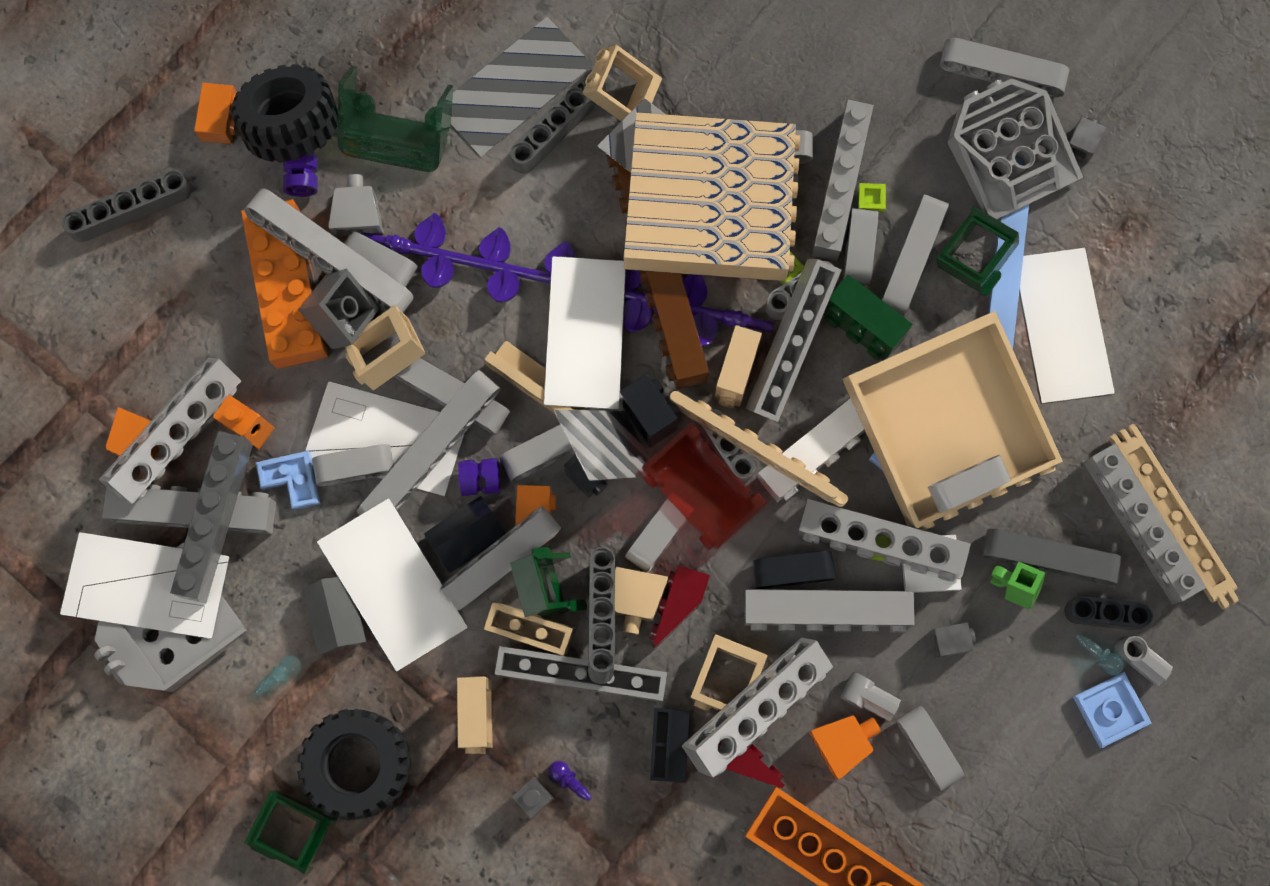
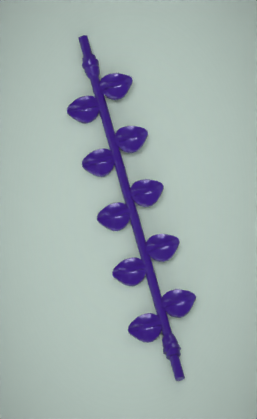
(505, 283)

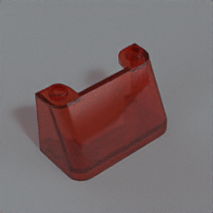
(702, 488)

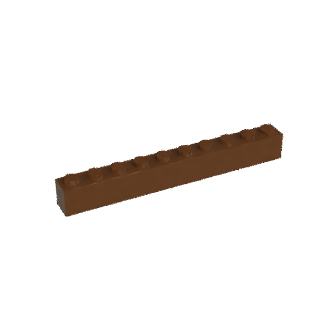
(671, 309)

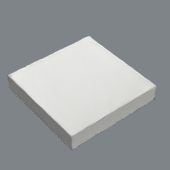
(926, 582)

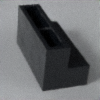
(464, 534)
(669, 735)

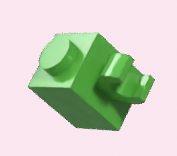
(1022, 584)

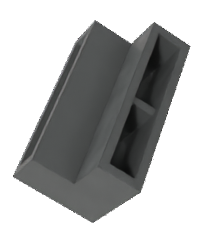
(333, 616)

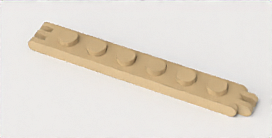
(768, 454)
(1177, 516)

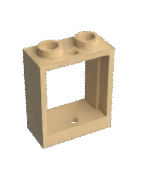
(645, 88)
(391, 361)
(737, 367)
(733, 649)
(474, 714)

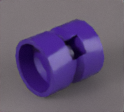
(300, 176)
(470, 473)

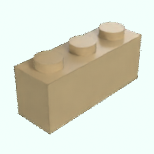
(529, 630)

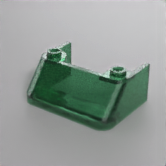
(390, 138)

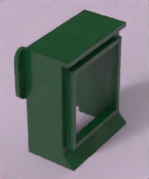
(991, 275)
(531, 586)
(313, 843)

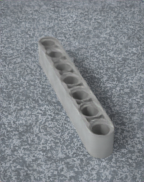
(324, 249)
(433, 443)

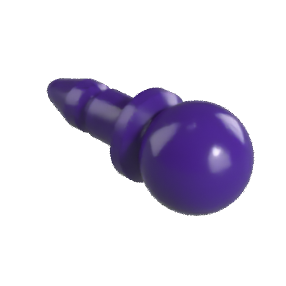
(560, 773)

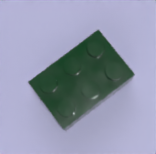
(866, 319)

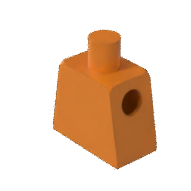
(241, 421)
(125, 430)
(844, 743)

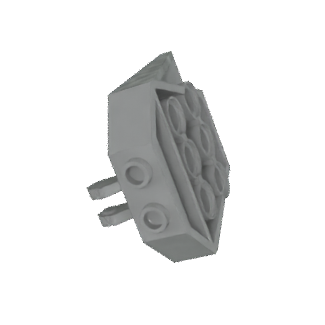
(1005, 108)
(141, 662)

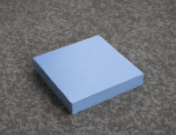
(1112, 710)

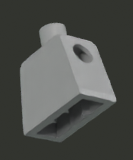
(354, 209)

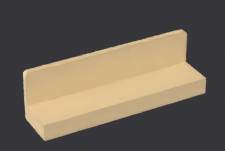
(522, 373)

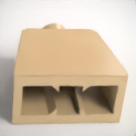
(637, 597)

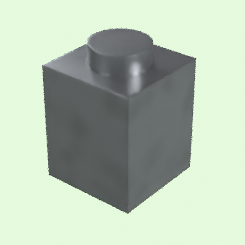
(1086, 138)
(953, 640)
(532, 797)

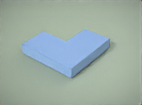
(296, 473)

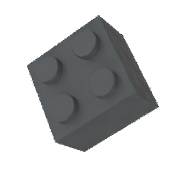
(339, 309)

